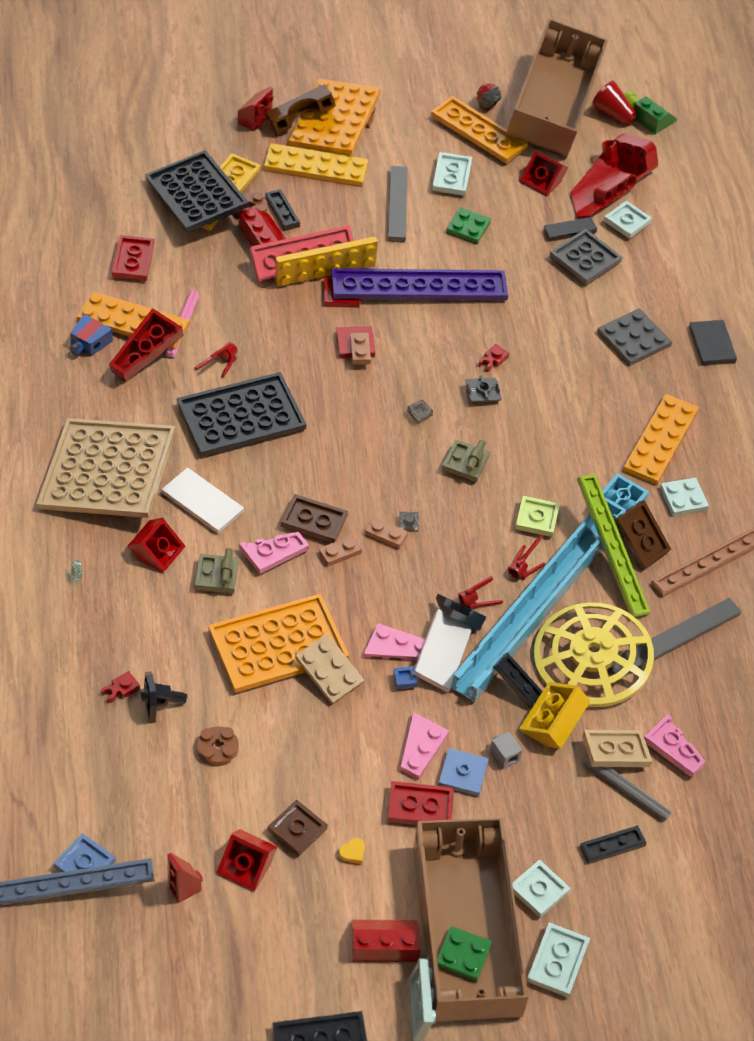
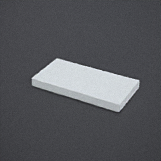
(202, 500)
(442, 651)

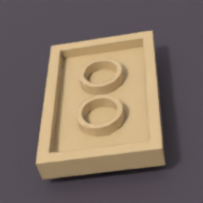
(329, 668)
(617, 748)

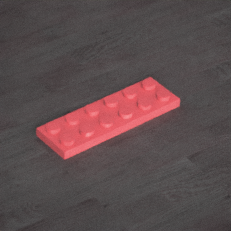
(265, 254)

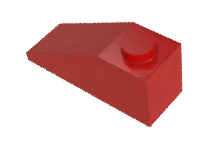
(182, 878)

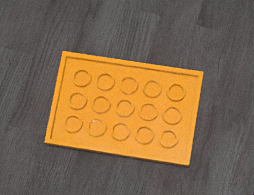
(339, 127)
(265, 642)

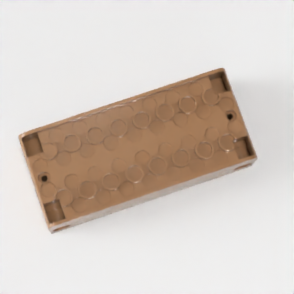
(557, 87)
(469, 885)

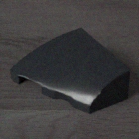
(460, 612)

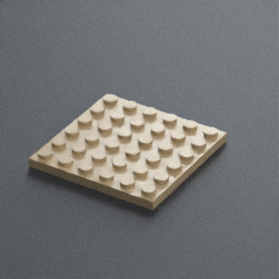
(107, 468)

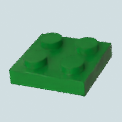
(468, 225)
(464, 953)

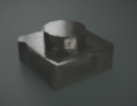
(420, 411)
(409, 521)

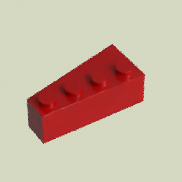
(145, 344)

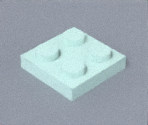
(627, 219)
(684, 497)
(540, 888)

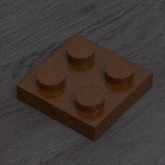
(297, 827)

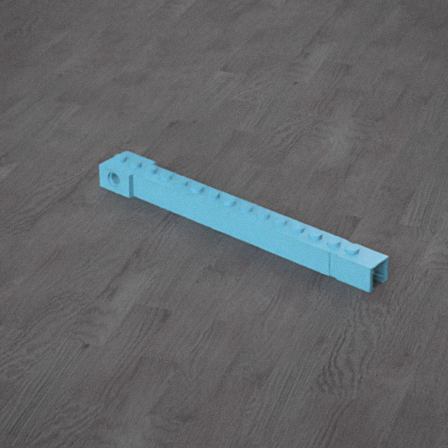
(542, 594)

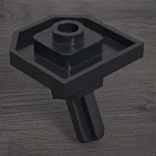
(158, 695)

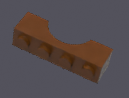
(316, 100)

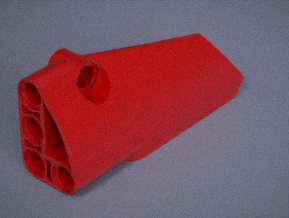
(614, 173)

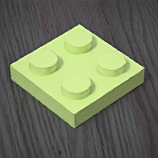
(537, 516)

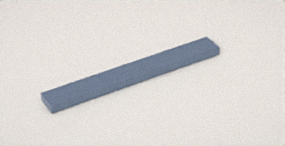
(76, 881)

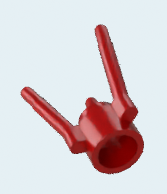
(227, 352)
(519, 567)
(469, 596)

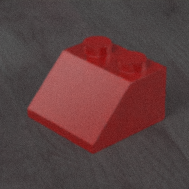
(543, 173)
(156, 544)
(246, 859)

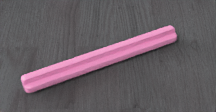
(186, 313)

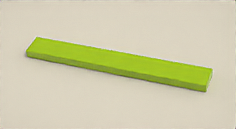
(613, 545)

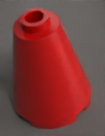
(614, 103)

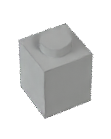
(505, 750)

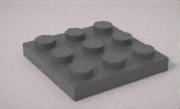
(585, 256)
(634, 337)

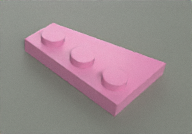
(275, 551)
(393, 643)
(671, 744)
(421, 745)

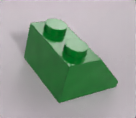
(652, 115)

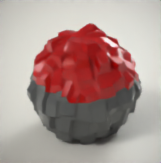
(488, 95)

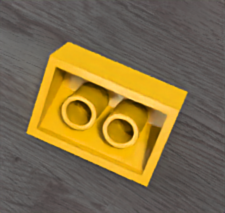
(555, 714)

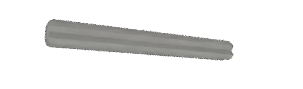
(630, 789)

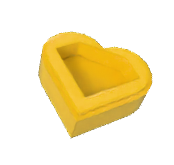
(353, 851)

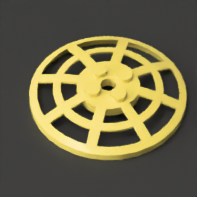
(599, 660)

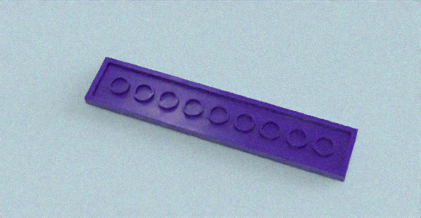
(419, 284)

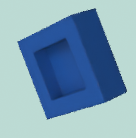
(404, 677)

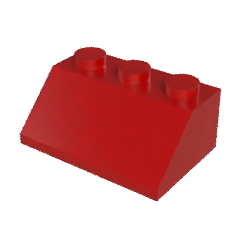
(259, 227)
(385, 941)

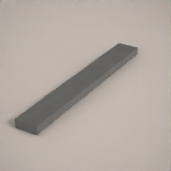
(683, 633)

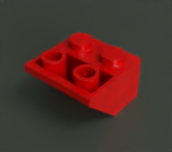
(254, 111)

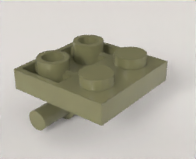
(466, 460)
(217, 572)

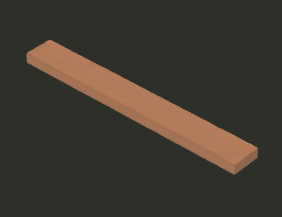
(704, 564)

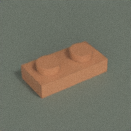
(360, 348)
(386, 533)
(340, 551)

